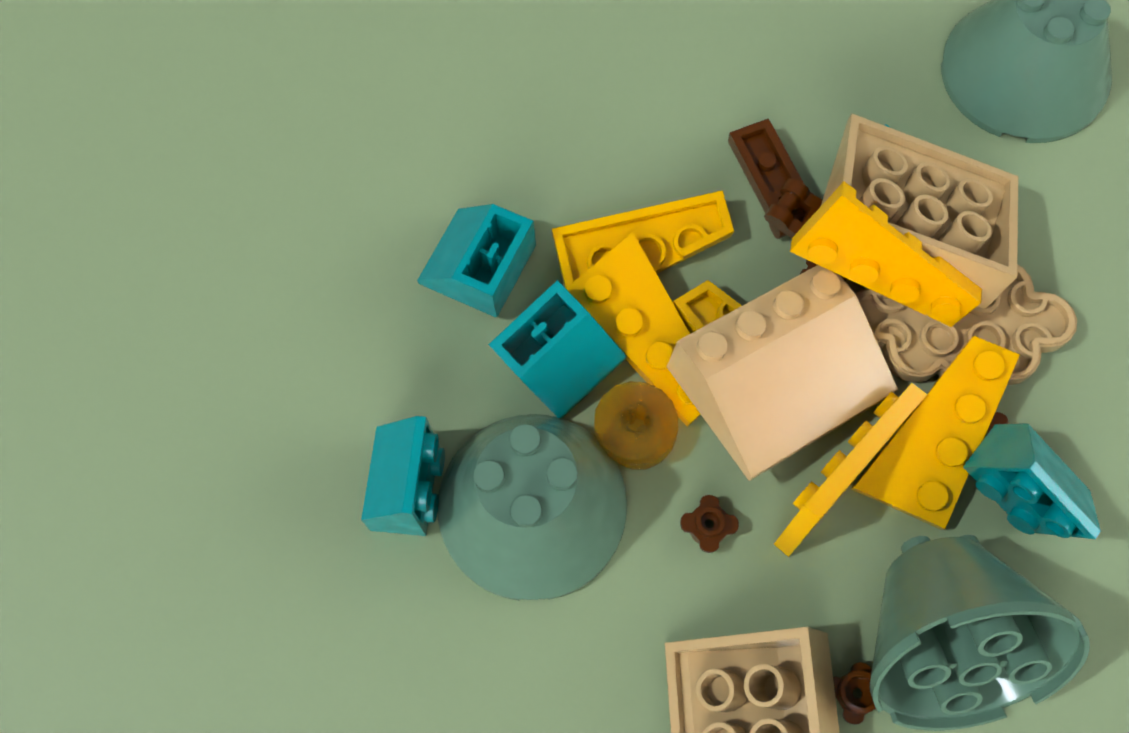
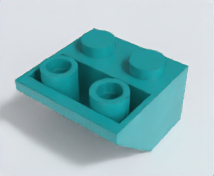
(480, 257)
(558, 350)
(402, 478)
(1032, 484)

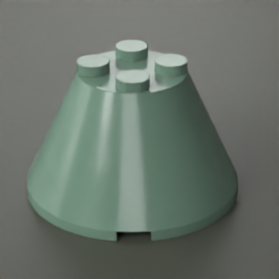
(1030, 66)
(532, 507)
(967, 638)

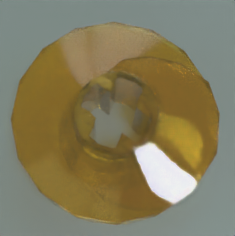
(652, 440)

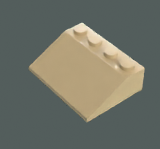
(938, 196)
(783, 369)
(752, 683)

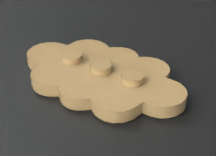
(1016, 320)

